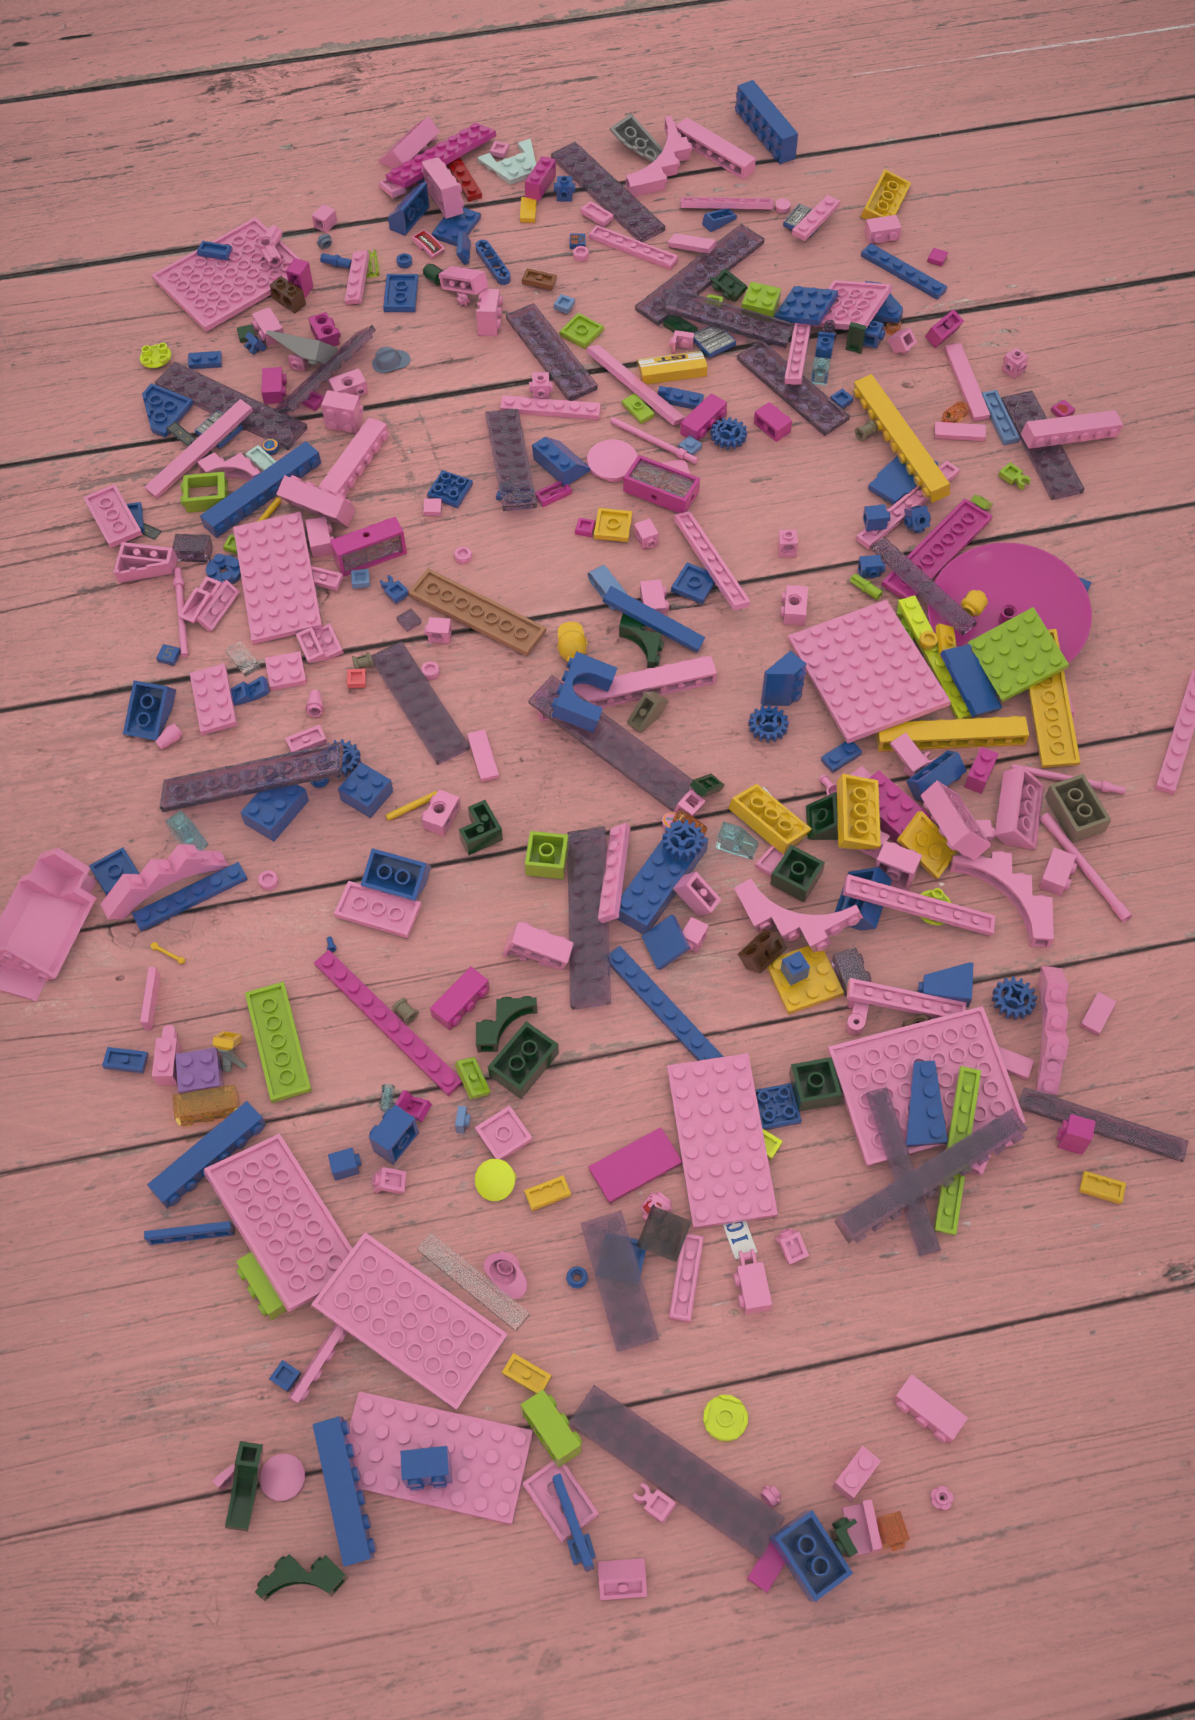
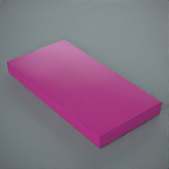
(635, 1165)

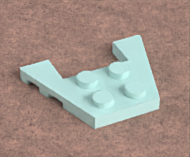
(513, 168)

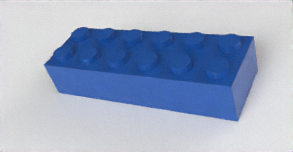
(766, 122)
(653, 887)

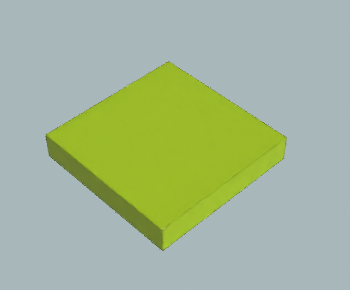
(581, 330)

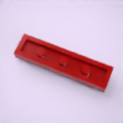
(469, 187)

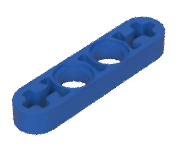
(495, 261)

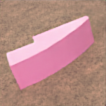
(199, 599)

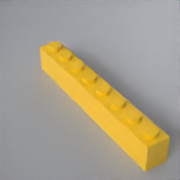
(958, 733)

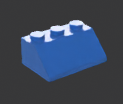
(410, 210)
(559, 460)
(784, 681)
(395, 874)
(869, 911)

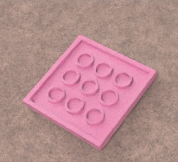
(855, 303)

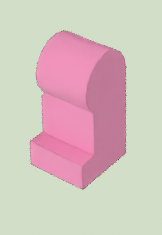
(857, 1019)

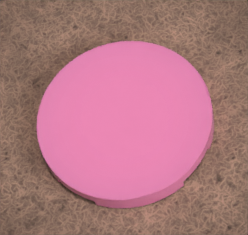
(611, 459)

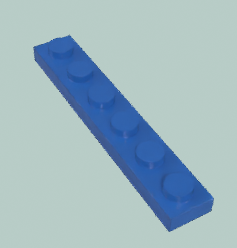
(904, 271)
(189, 896)

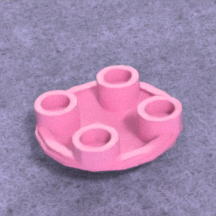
(282, 1477)

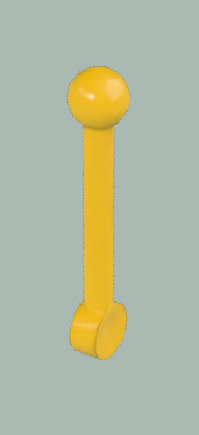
(154, 946)

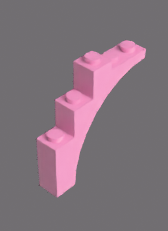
(655, 175)
(997, 871)
(157, 874)
(791, 924)
(1054, 1039)

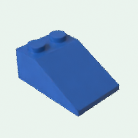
(148, 710)

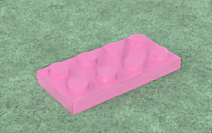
(112, 516)
(213, 699)
(377, 909)

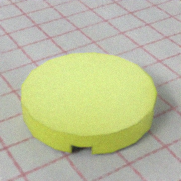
(725, 1418)

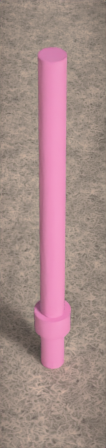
(681, 453)
(178, 584)
(1104, 786)

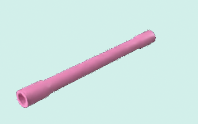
(1117, 906)

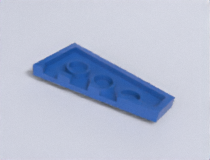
(925, 1108)

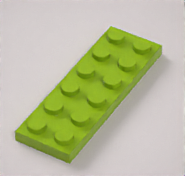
(278, 1042)

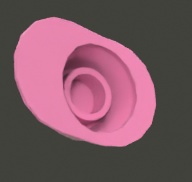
(506, 1274)

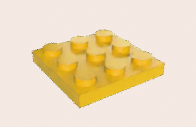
(815, 989)

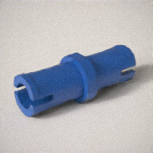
(336, 260)

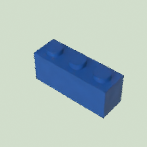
(945, 769)

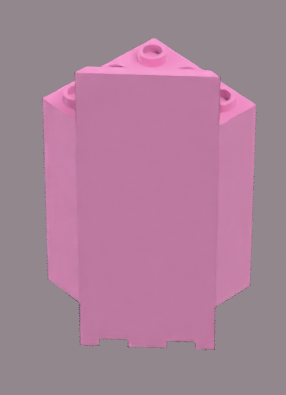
(43, 922)

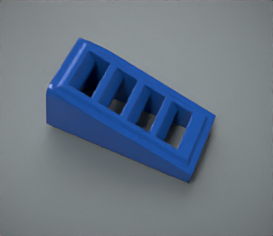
(717, 219)

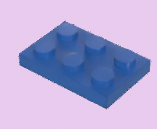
(448, 228)

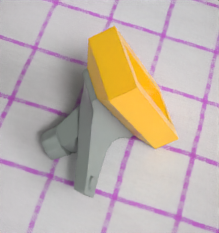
(225, 1044)

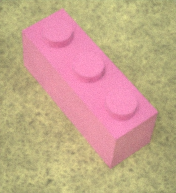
(463, 280)
(930, 1409)

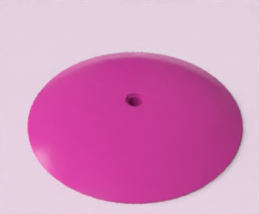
(1013, 582)

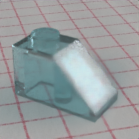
(820, 370)
(185, 831)
(736, 841)

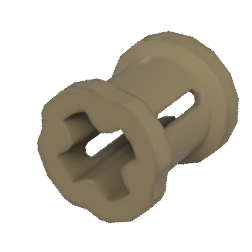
(864, 431)
(362, 661)
(405, 1011)

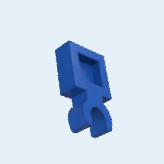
(395, 591)

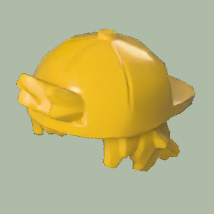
(571, 639)

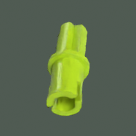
(866, 586)

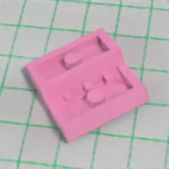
(319, 644)

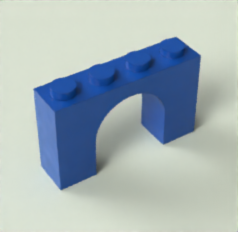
(571, 707)

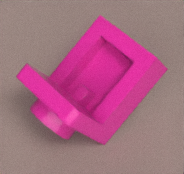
(413, 1105)

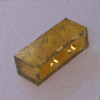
(205, 1105)

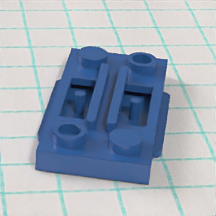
(893, 482)
(971, 680)

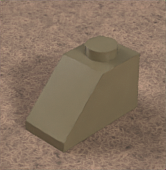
(647, 710)

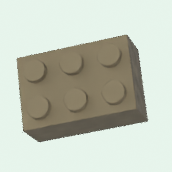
(1077, 808)

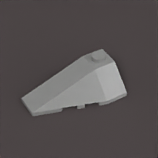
(636, 137)
(307, 348)

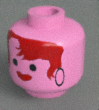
(657, 1200)

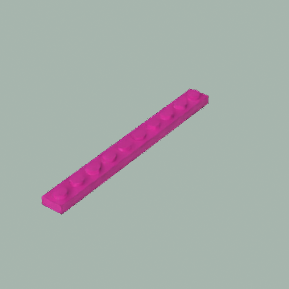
(388, 1023)

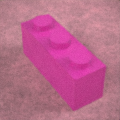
(540, 178)
(703, 417)
(460, 998)

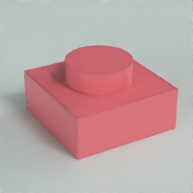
(356, 678)

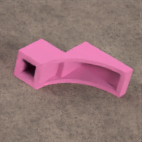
(235, 467)

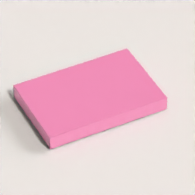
(544, 1495)

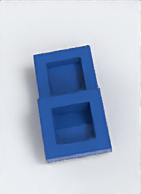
(249, 692)

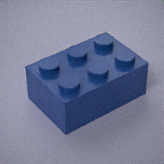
(274, 810)
(811, 1555)

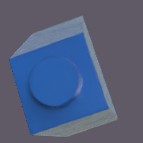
(950, 983)

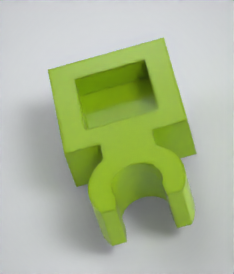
(1012, 474)

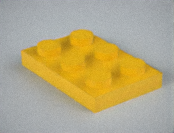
(926, 840)

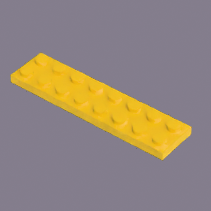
(1054, 720)

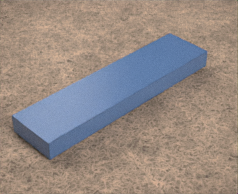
(1000, 418)

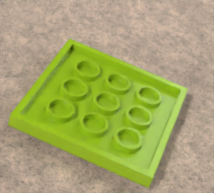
(1018, 654)

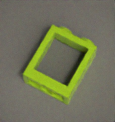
(204, 503)

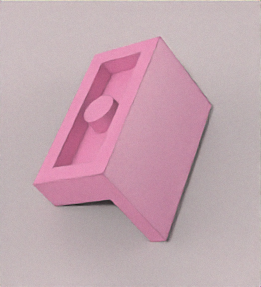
(865, 1532)
(622, 1579)

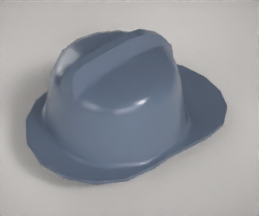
(389, 359)

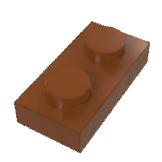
(539, 279)

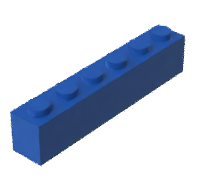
(214, 1147)
(343, 1491)

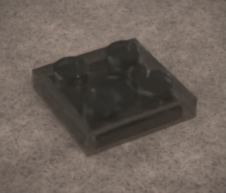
(664, 1233)

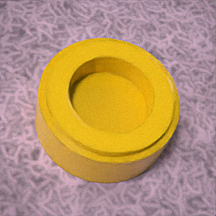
(928, 640)

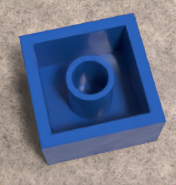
(365, 790)
(393, 1134)
(426, 1468)

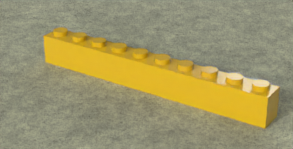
(901, 438)

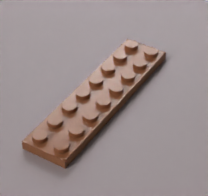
(477, 612)

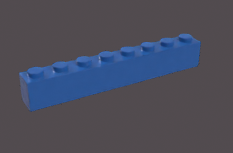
(259, 490)

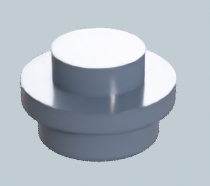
(324, 241)

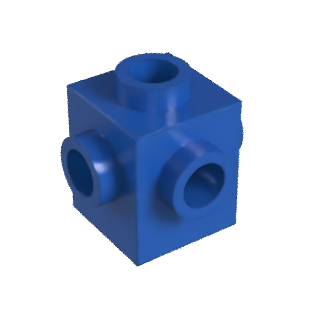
(564, 188)
(874, 334)
(917, 518)

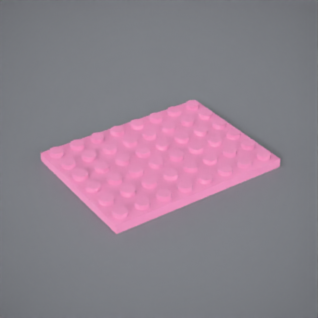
(220, 289)
(868, 671)
(888, 1062)

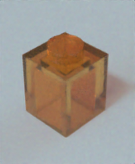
(893, 1531)

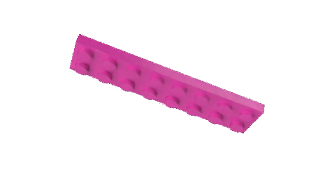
(447, 151)
(942, 545)

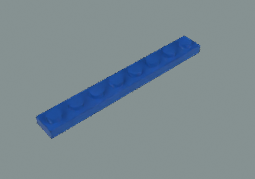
(662, 1006)

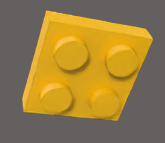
(613, 525)

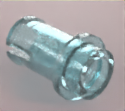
(387, 1097)

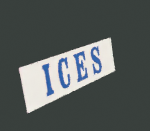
(739, 1238)

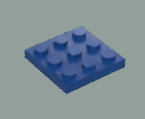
(806, 305)

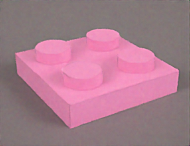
(285, 671)
(503, 1133)

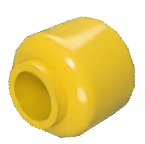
(974, 602)

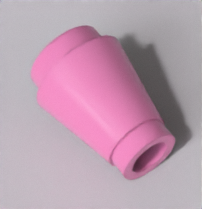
(314, 704)
(169, 736)

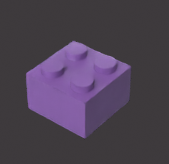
(199, 1070)

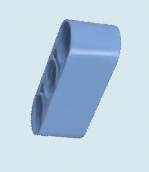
(602, 579)

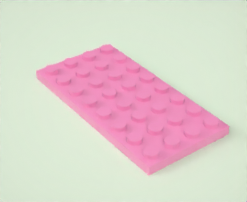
(277, 577)
(721, 1141)
(280, 1219)
(409, 1320)
(485, 1456)

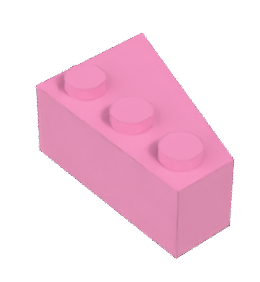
(489, 312)
(143, 562)
(538, 945)

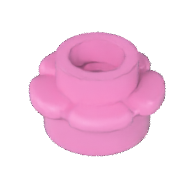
(462, 299)
(770, 1496)
(937, 1502)

